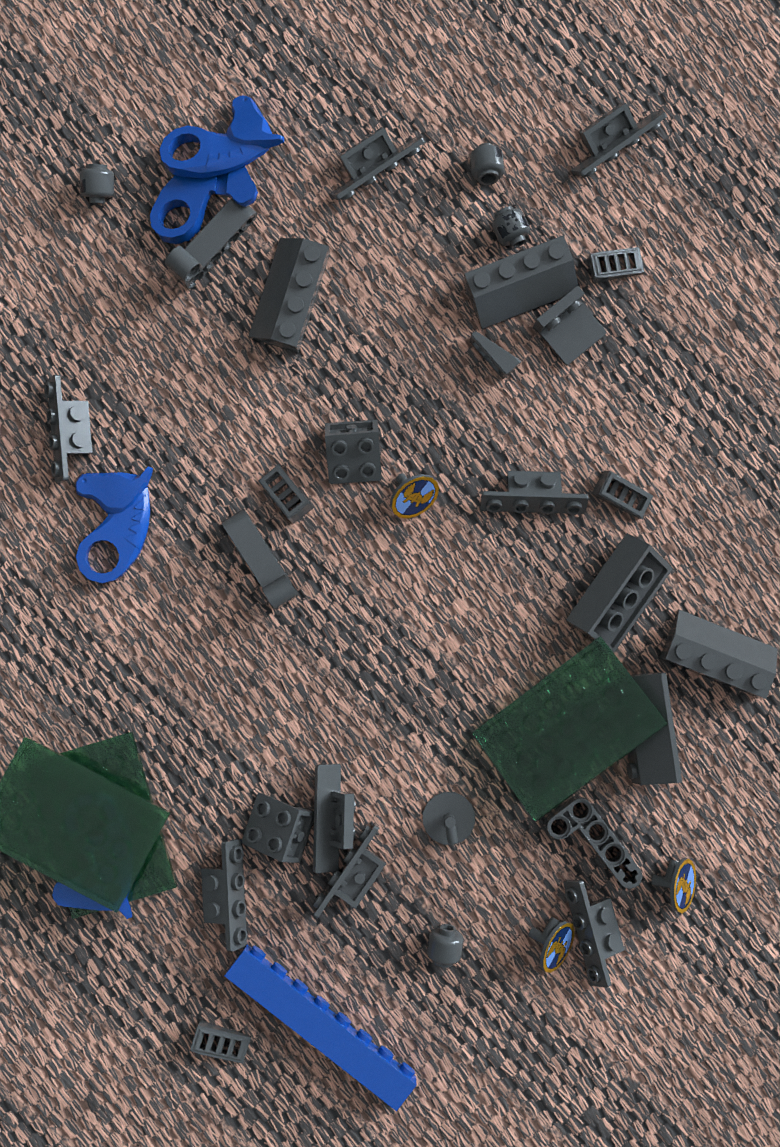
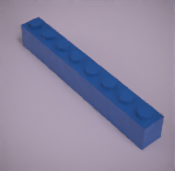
(321, 1026)

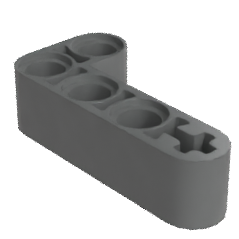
(210, 243)
(260, 559)
(600, 843)

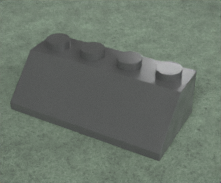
(521, 282)
(290, 293)
(620, 592)
(721, 654)
(657, 758)

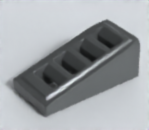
(595, 269)
(497, 357)
(603, 484)
(301, 509)
(215, 1030)

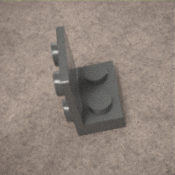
(569, 327)
(353, 451)
(278, 829)

